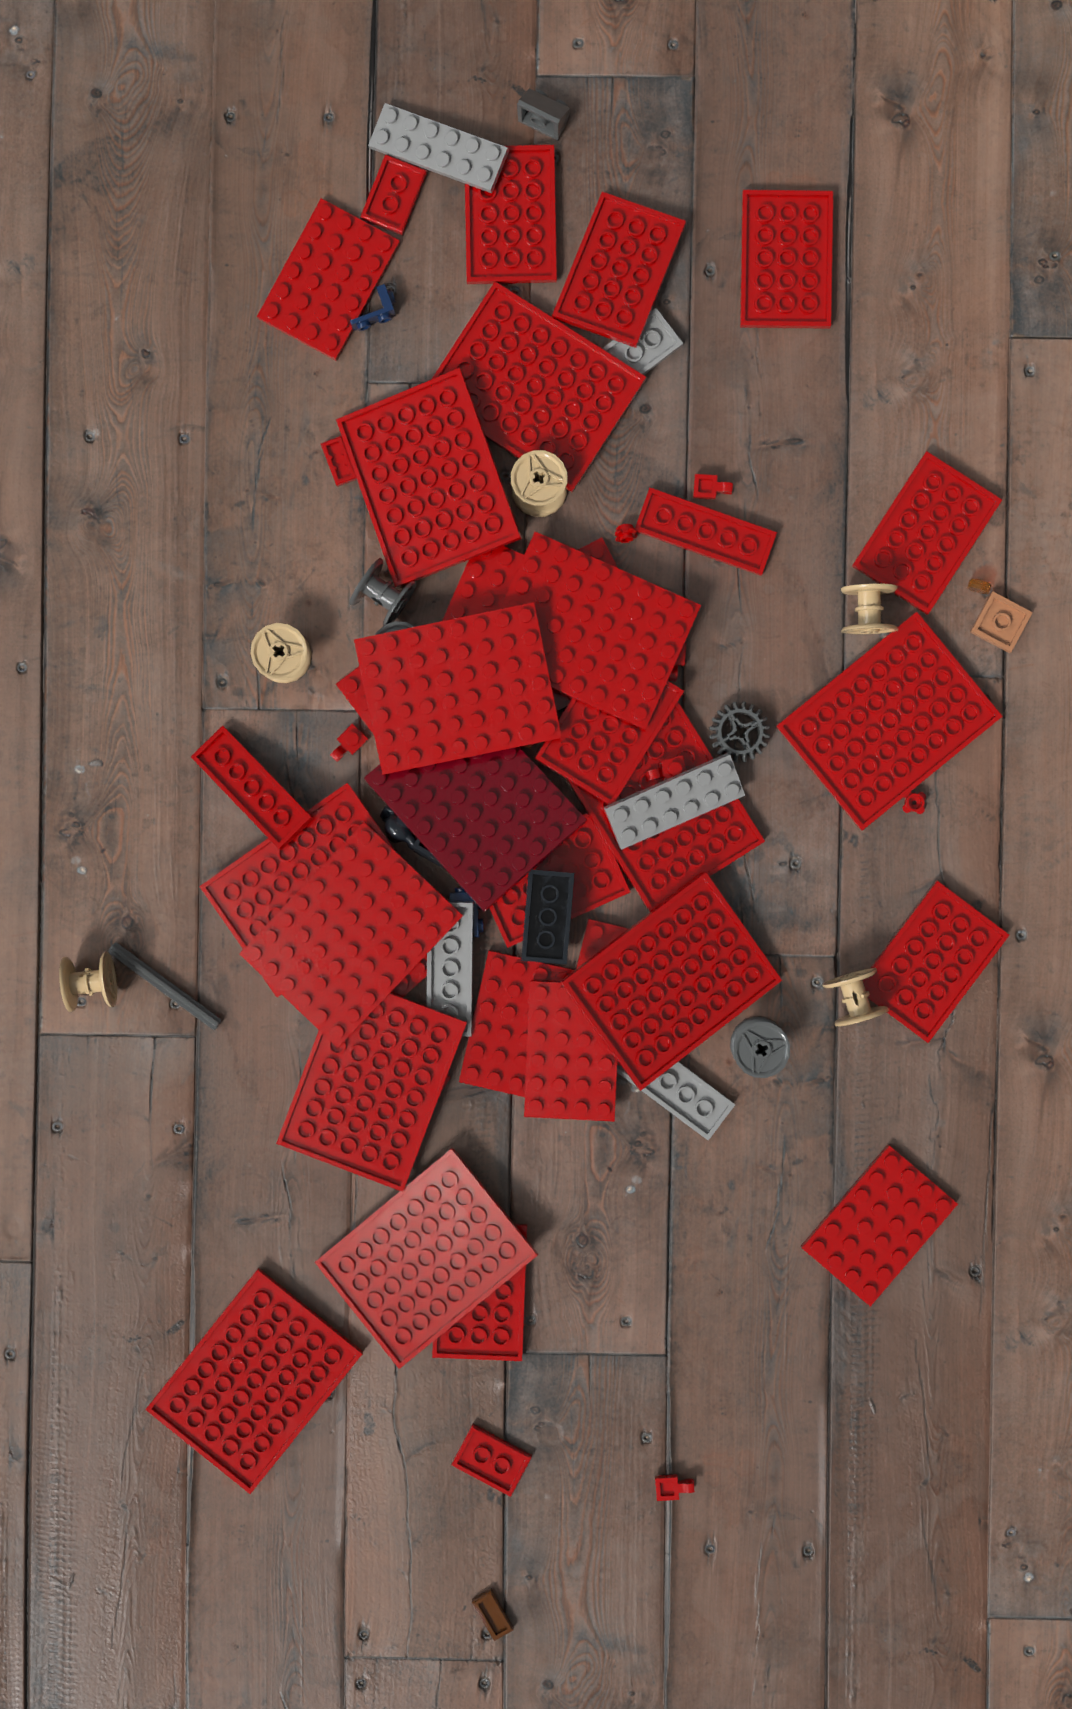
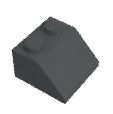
(543, 113)

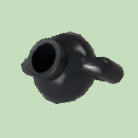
(396, 829)

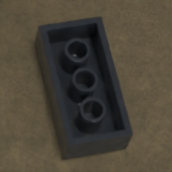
(547, 916)

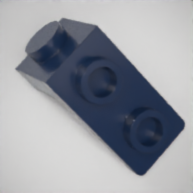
(382, 316)
(461, 895)

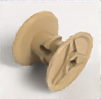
(539, 483)
(869, 608)
(290, 641)
(88, 981)
(855, 997)

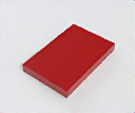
(393, 194)
(491, 1460)

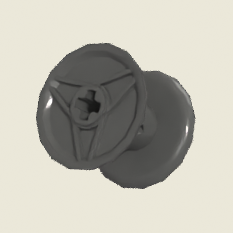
(382, 592)
(774, 1043)

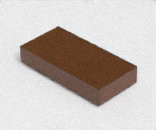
(492, 1614)

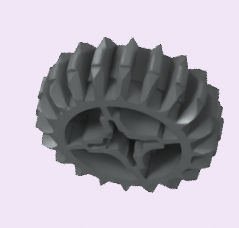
(734, 722)

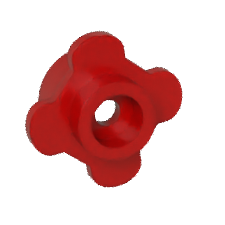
(625, 533)
(918, 807)

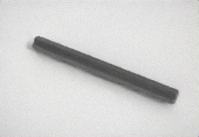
(164, 986)

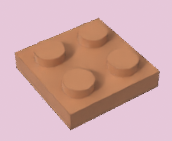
(1001, 622)

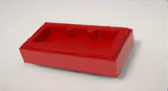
(338, 461)

